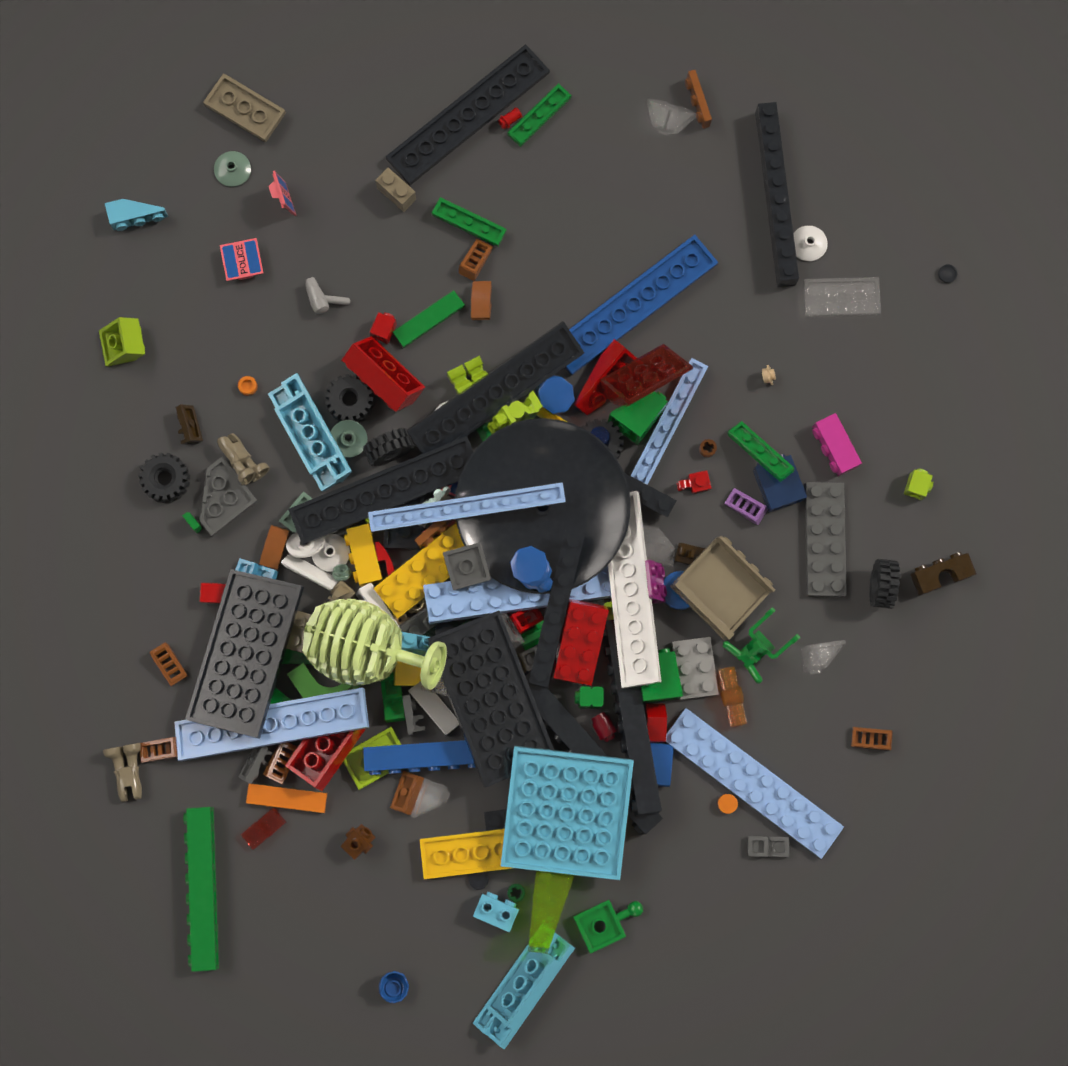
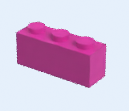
(836, 445)

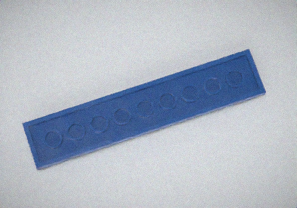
(640, 299)

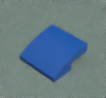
(662, 760)

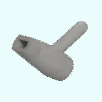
(318, 300)

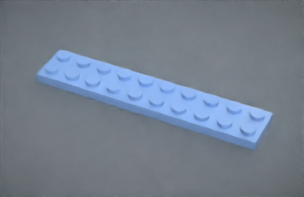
(490, 596)
(284, 723)
(753, 783)

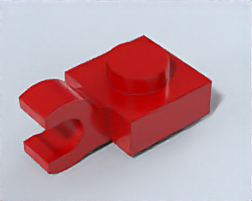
(697, 482)

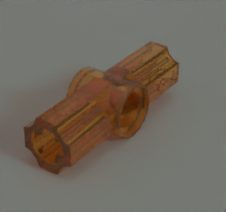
(732, 696)

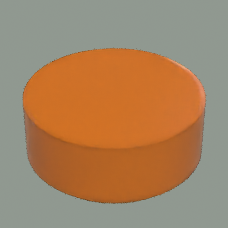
(247, 385)
(727, 803)

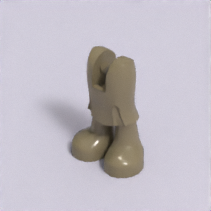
(239, 457)
(126, 775)

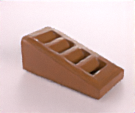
(470, 270)
(165, 646)
(889, 733)
(171, 750)
(275, 757)

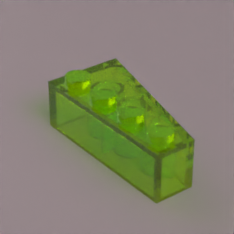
(547, 906)

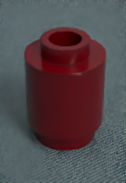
(604, 727)

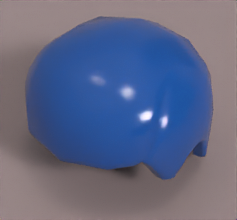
(393, 987)

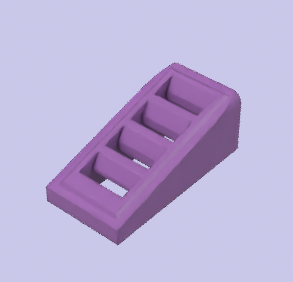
(755, 519)

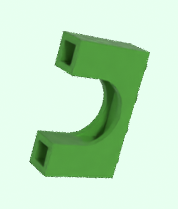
(310, 687)

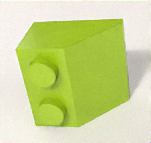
(122, 341)

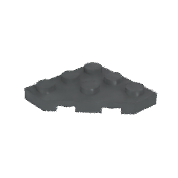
(223, 497)

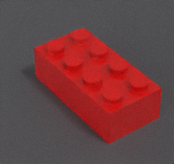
(383, 373)
(580, 642)
(321, 756)

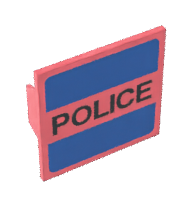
(279, 190)
(241, 259)

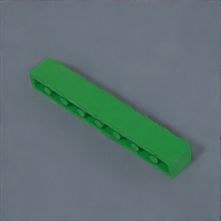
(202, 889)

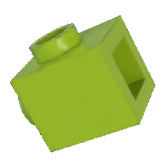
(918, 484)

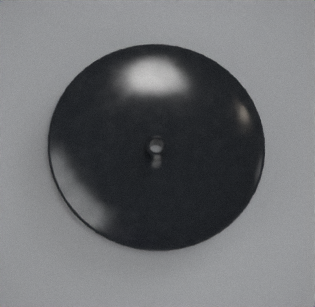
(539, 455)

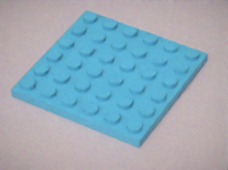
(567, 813)

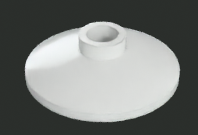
(807, 251)
(298, 550)
(339, 556)

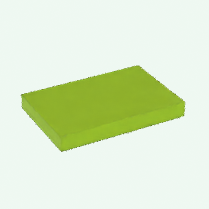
(355, 759)

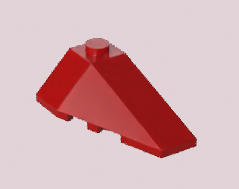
(612, 359)

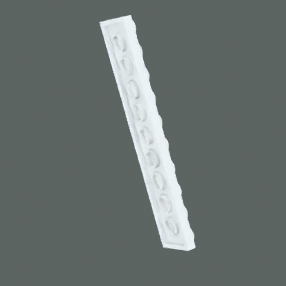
(633, 607)

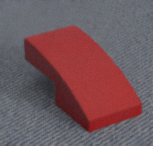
(383, 557)
(211, 592)

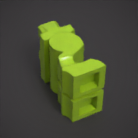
(458, 375)
(516, 412)

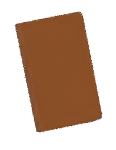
(407, 793)

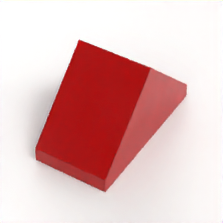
(526, 619)
(656, 721)

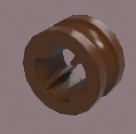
(709, 442)

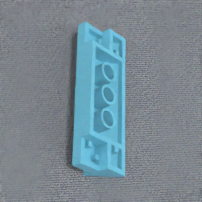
(309, 433)
(521, 991)

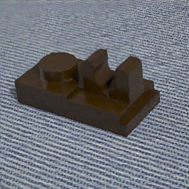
(189, 424)
(687, 553)

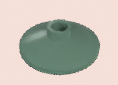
(235, 176)
(355, 445)

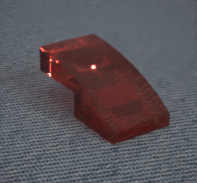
(263, 828)

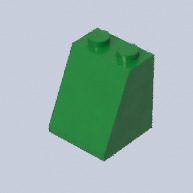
(639, 417)
(670, 684)

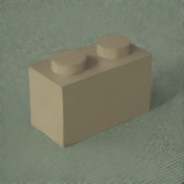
(396, 189)

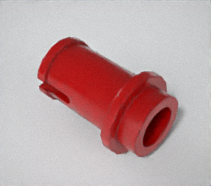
(508, 119)

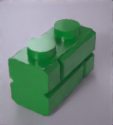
(589, 697)

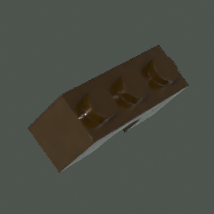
(959, 567)

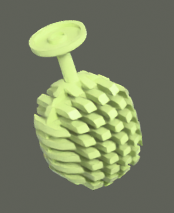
(362, 645)

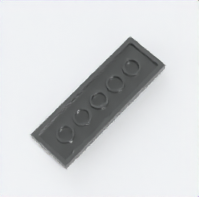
(825, 539)

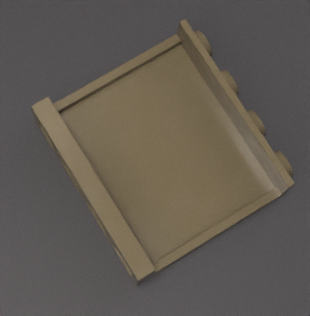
(722, 587)

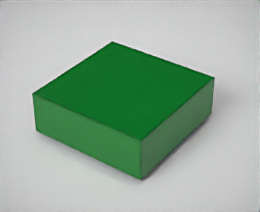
(192, 522)

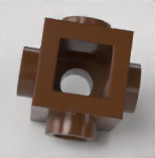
(358, 841)

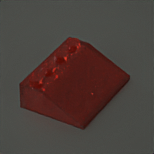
(644, 375)

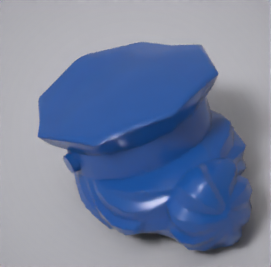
(555, 394)
(532, 569)

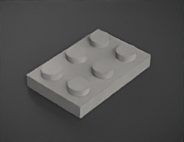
(696, 667)

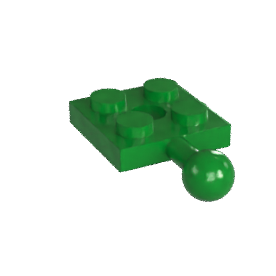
(613, 929)

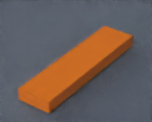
(286, 798)

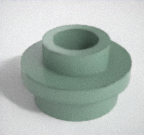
(341, 572)

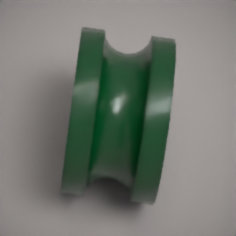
(513, 898)

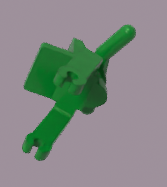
(757, 648)

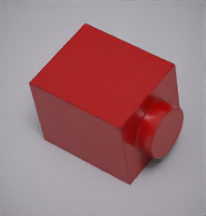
(383, 327)

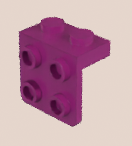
(655, 584)

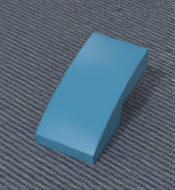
(254, 568)

